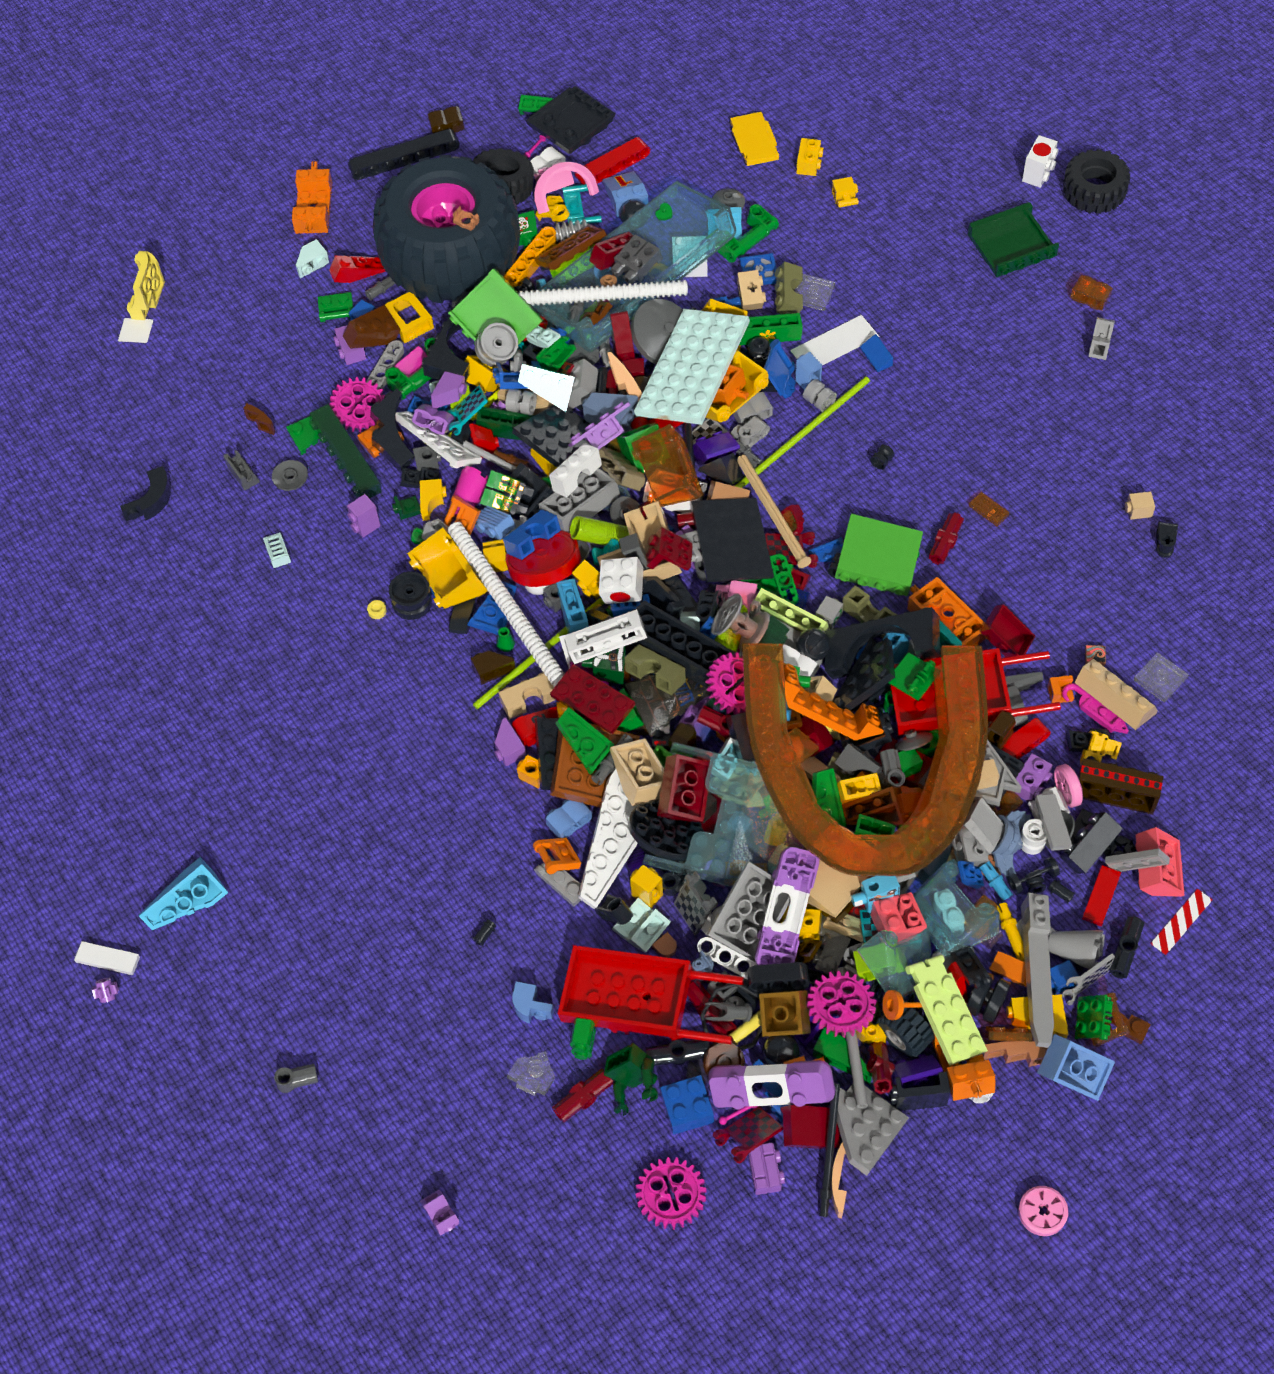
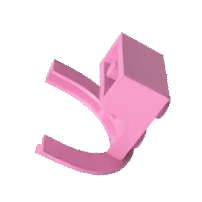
(558, 177)

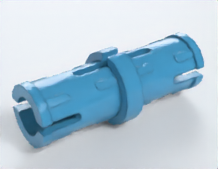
(995, 881)

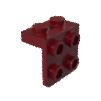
(671, 547)

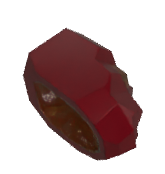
(794, 517)

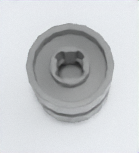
(819, 395)
(522, 402)

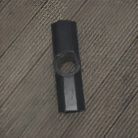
(1123, 957)
(691, 1051)

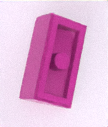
(411, 362)

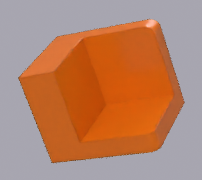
(1056, 686)

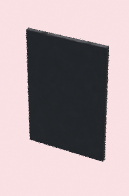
(732, 540)

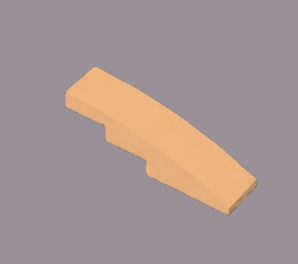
(623, 377)

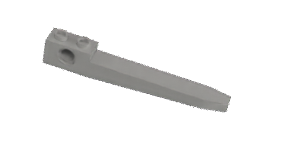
(1037, 966)

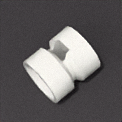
(1033, 837)

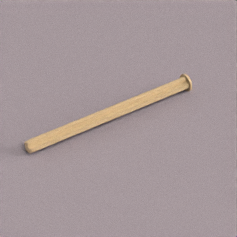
(773, 511)

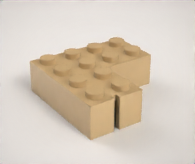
(645, 528)

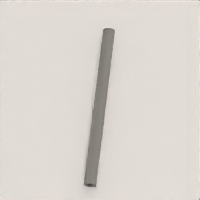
(855, 1061)

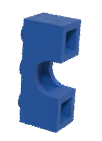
(541, 525)

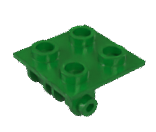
(913, 676)
(1091, 1017)

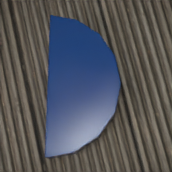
(826, 551)

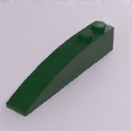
(500, 421)

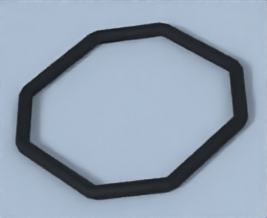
(711, 999)

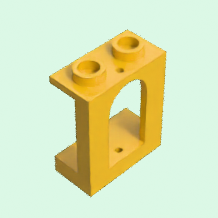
(415, 328)

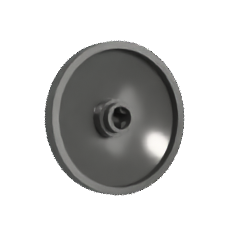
(653, 326)

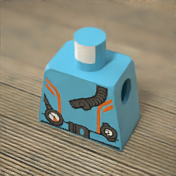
(876, 889)

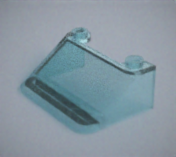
(951, 915)
(889, 958)

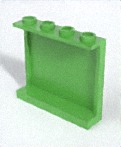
(492, 303)
(879, 555)

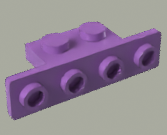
(604, 431)

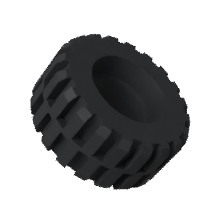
(1100, 166)
(512, 168)

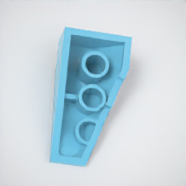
(189, 892)

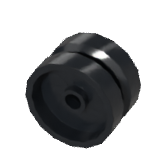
(410, 595)
(989, 998)

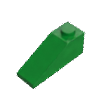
(836, 1053)

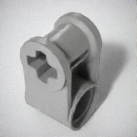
(752, 432)

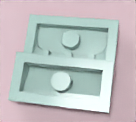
(643, 927)

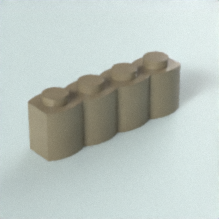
(621, 469)

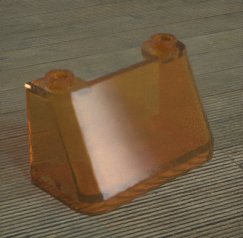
(667, 467)

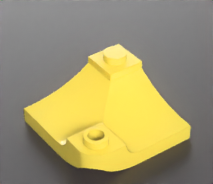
(146, 287)

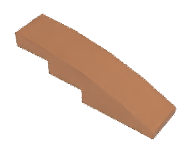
(1016, 1051)

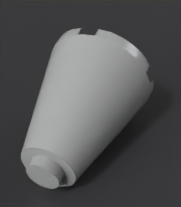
(1079, 947)

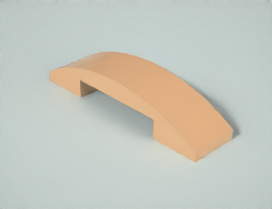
(838, 1196)

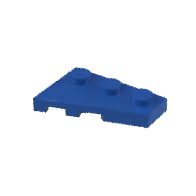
(489, 615)

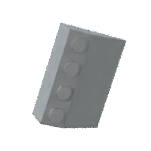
(745, 911)

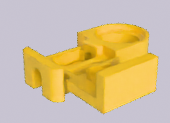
(554, 209)
(1100, 745)

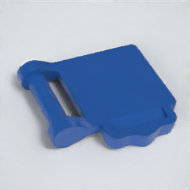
(780, 370)

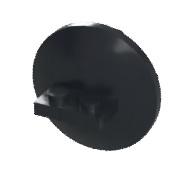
(661, 835)

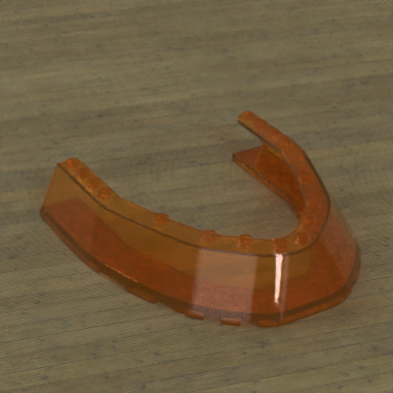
(945, 796)

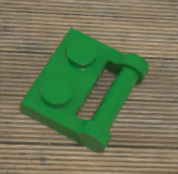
(335, 306)

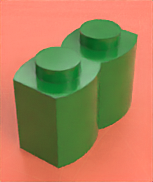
(582, 1038)

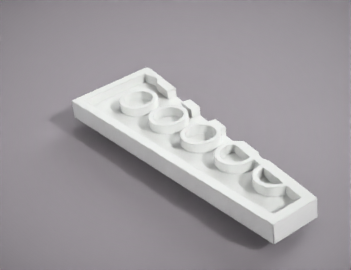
(442, 444)

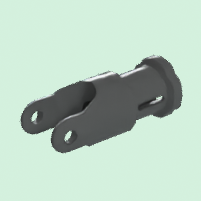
(729, 1011)

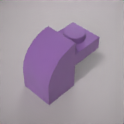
(440, 1212)

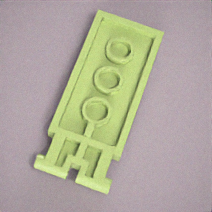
(946, 1010)

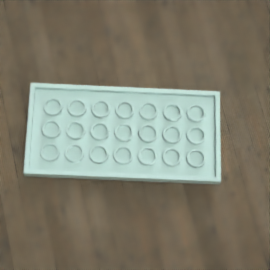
(692, 366)

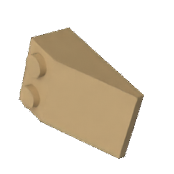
(638, 771)

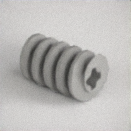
(566, 231)

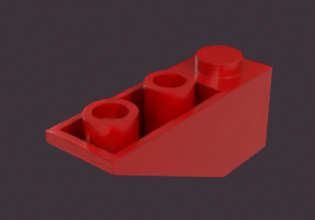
(353, 268)

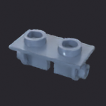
(703, 963)

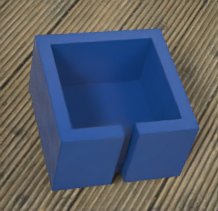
(687, 1105)

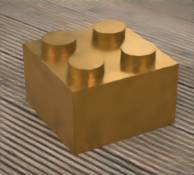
(784, 1013)

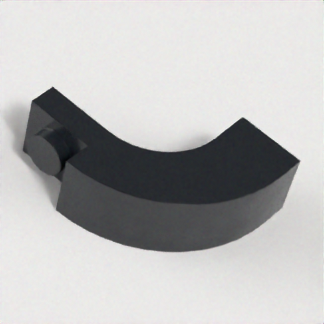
(154, 500)

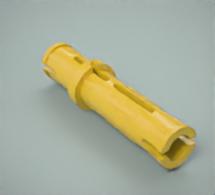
(1008, 923)

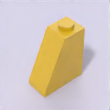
(1019, 1014)

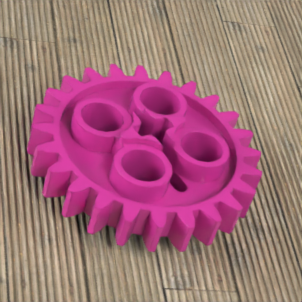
(346, 394)
(724, 670)
(841, 1004)
(688, 1187)

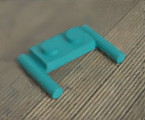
(574, 205)

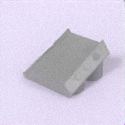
(983, 826)

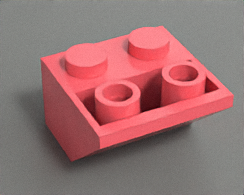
(898, 915)

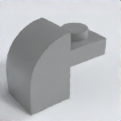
(1101, 338)

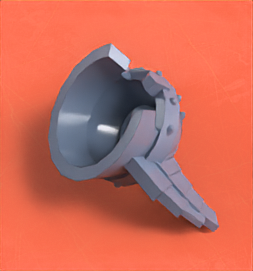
(1010, 841)

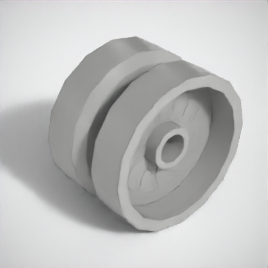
(496, 344)

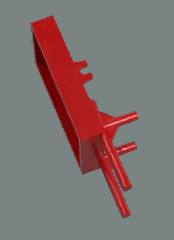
(923, 715)
(613, 990)

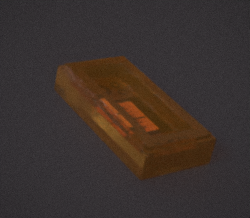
(989, 509)

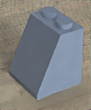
(600, 403)

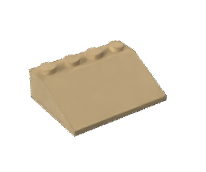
(833, 889)

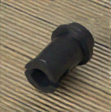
(1061, 891)
(484, 932)

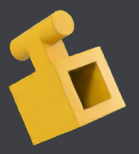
(844, 192)
(495, 554)

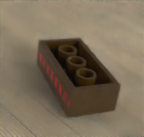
(1120, 786)

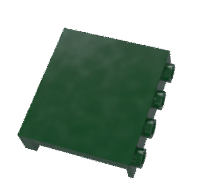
(1011, 240)

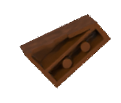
(372, 329)
(878, 805)

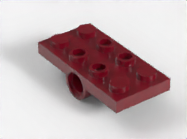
(592, 699)

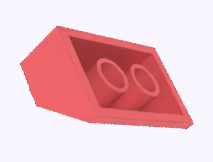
(1164, 879)

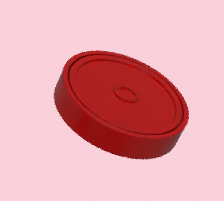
(549, 562)

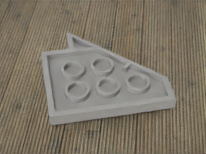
(867, 1130)

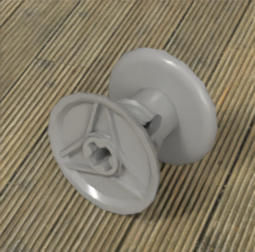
(731, 617)

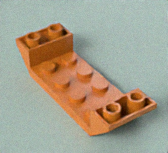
(856, 726)

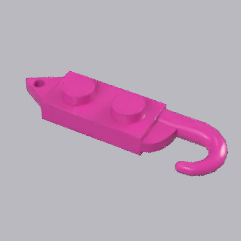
(1096, 710)

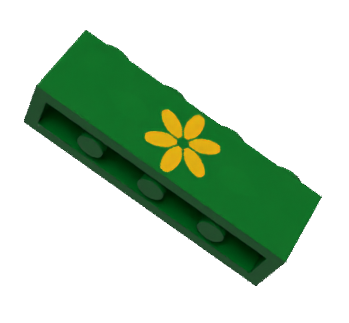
(782, 327)

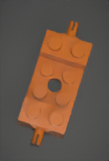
(313, 187)
(731, 387)
(962, 624)
(967, 1079)

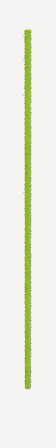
(555, 639)

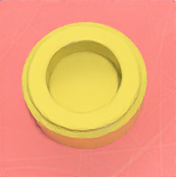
(376, 609)

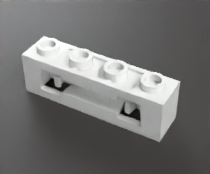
(605, 636)

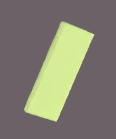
(789, 613)

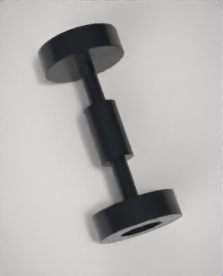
(1051, 867)

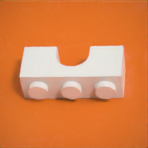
(584, 459)

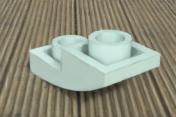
(542, 337)

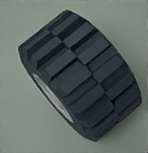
(907, 1034)

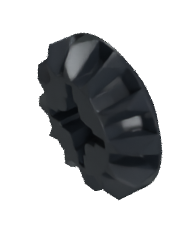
(1120, 841)

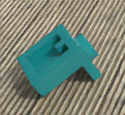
(611, 546)

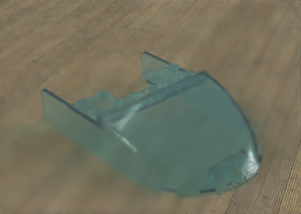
(745, 826)

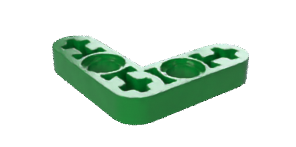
(785, 565)

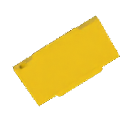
(754, 138)

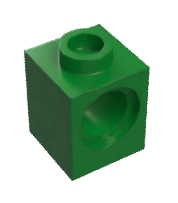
(910, 762)

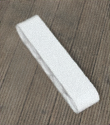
(735, 957)

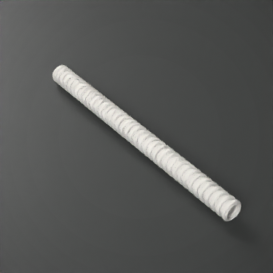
(602, 293)
(506, 603)

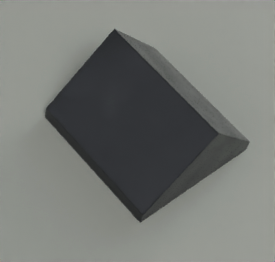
(724, 469)

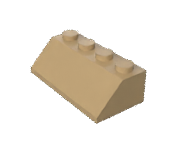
(1115, 694)

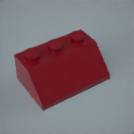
(683, 789)

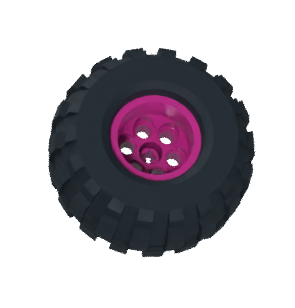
(418, 234)

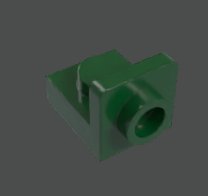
(406, 508)

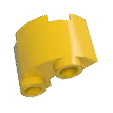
(871, 1034)

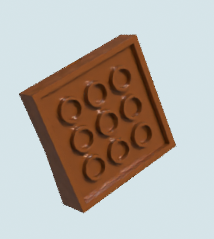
(570, 776)

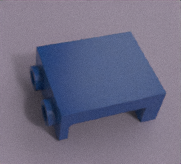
(509, 380)

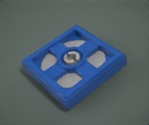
(763, 263)

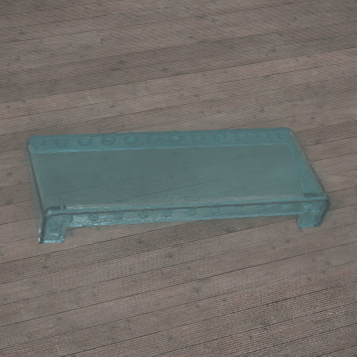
(685, 241)

